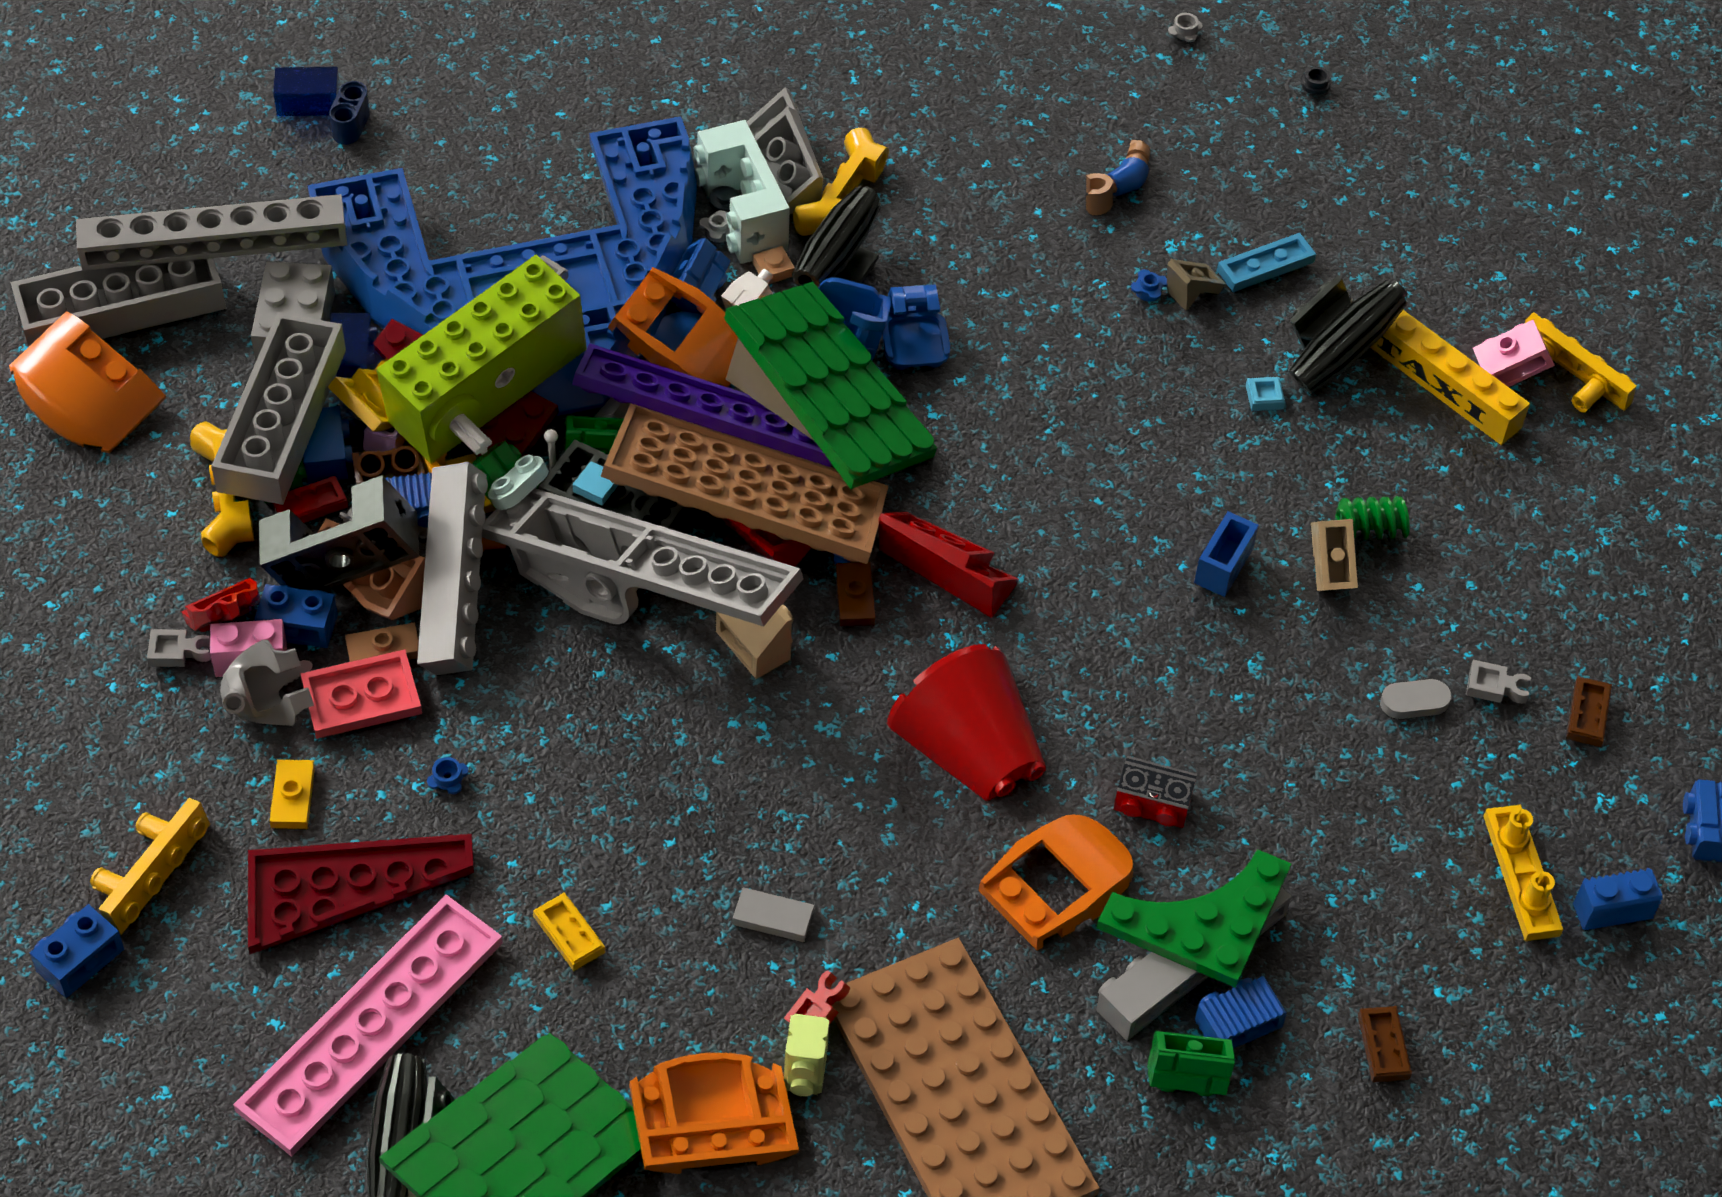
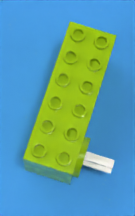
(482, 360)

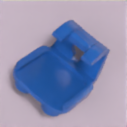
(861, 307)
(914, 329)

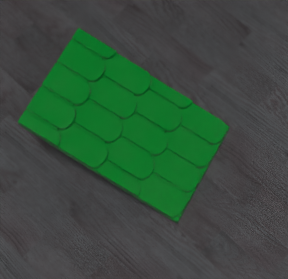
(822, 381)
(522, 1132)

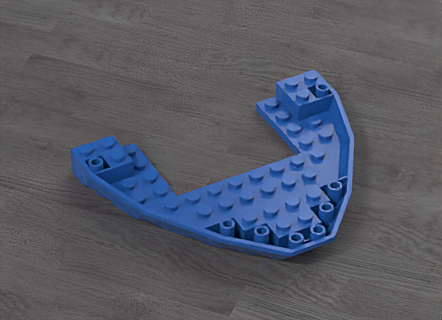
(653, 199)

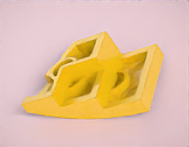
(363, 397)

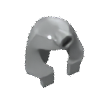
(254, 681)

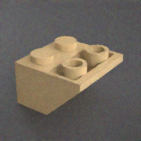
(758, 646)

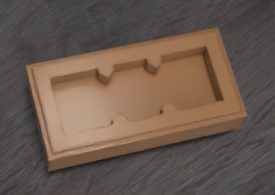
(383, 641)

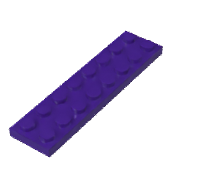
(690, 400)

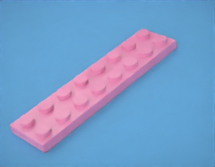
(367, 1025)

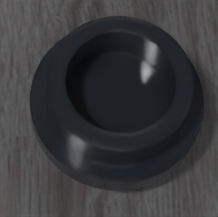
(1316, 80)
(720, 198)

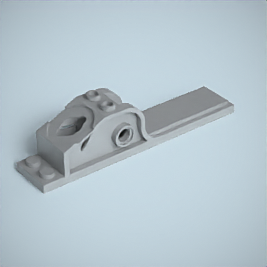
(614, 555)

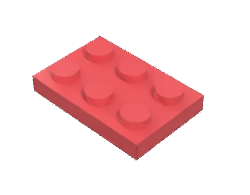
(361, 693)

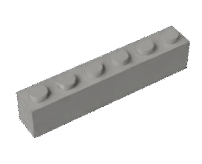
(452, 569)
(1156, 984)

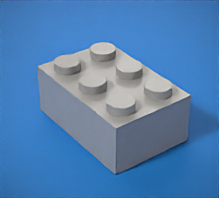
(292, 290)

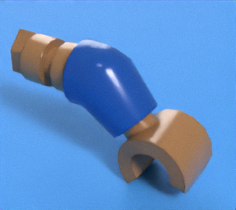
(1122, 180)

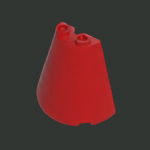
(971, 721)

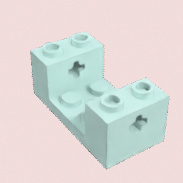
(761, 214)

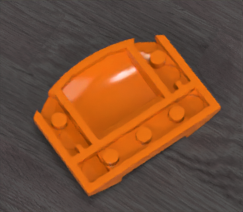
(83, 385)
(712, 1113)

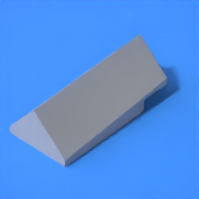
(787, 150)

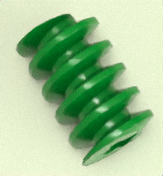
(1375, 516)

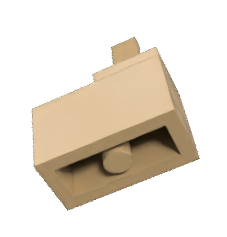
(1334, 554)

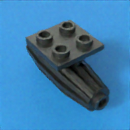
(836, 243)
(1341, 330)
(399, 1108)

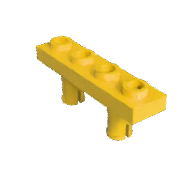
(1589, 368)
(1523, 872)
(146, 877)

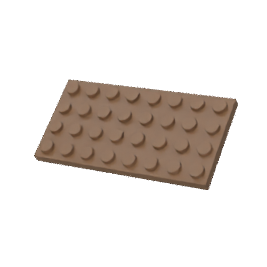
(745, 483)
(957, 1082)

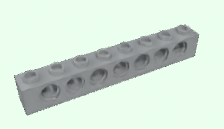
(211, 232)

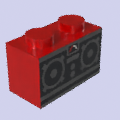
(1154, 792)

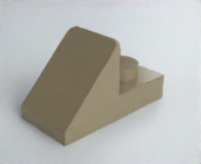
(1190, 279)

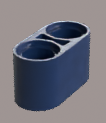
(349, 112)

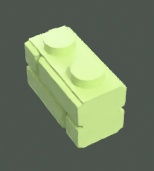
(806, 1054)

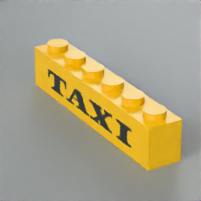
(1453, 378)

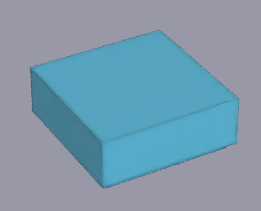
(1265, 393)
(592, 485)

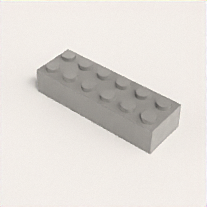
(119, 297)
(279, 408)

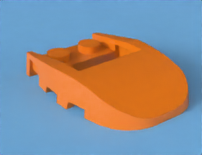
(704, 351)
(1086, 851)

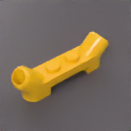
(865, 162)
(234, 521)

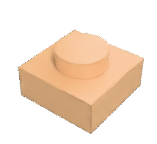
(776, 262)

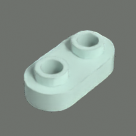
(518, 482)

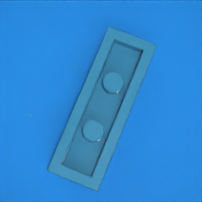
(1266, 262)

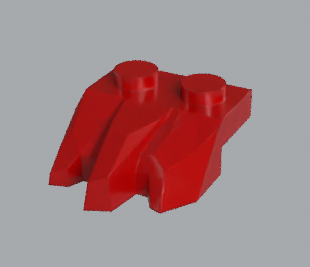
(222, 605)

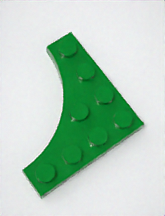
(1205, 932)

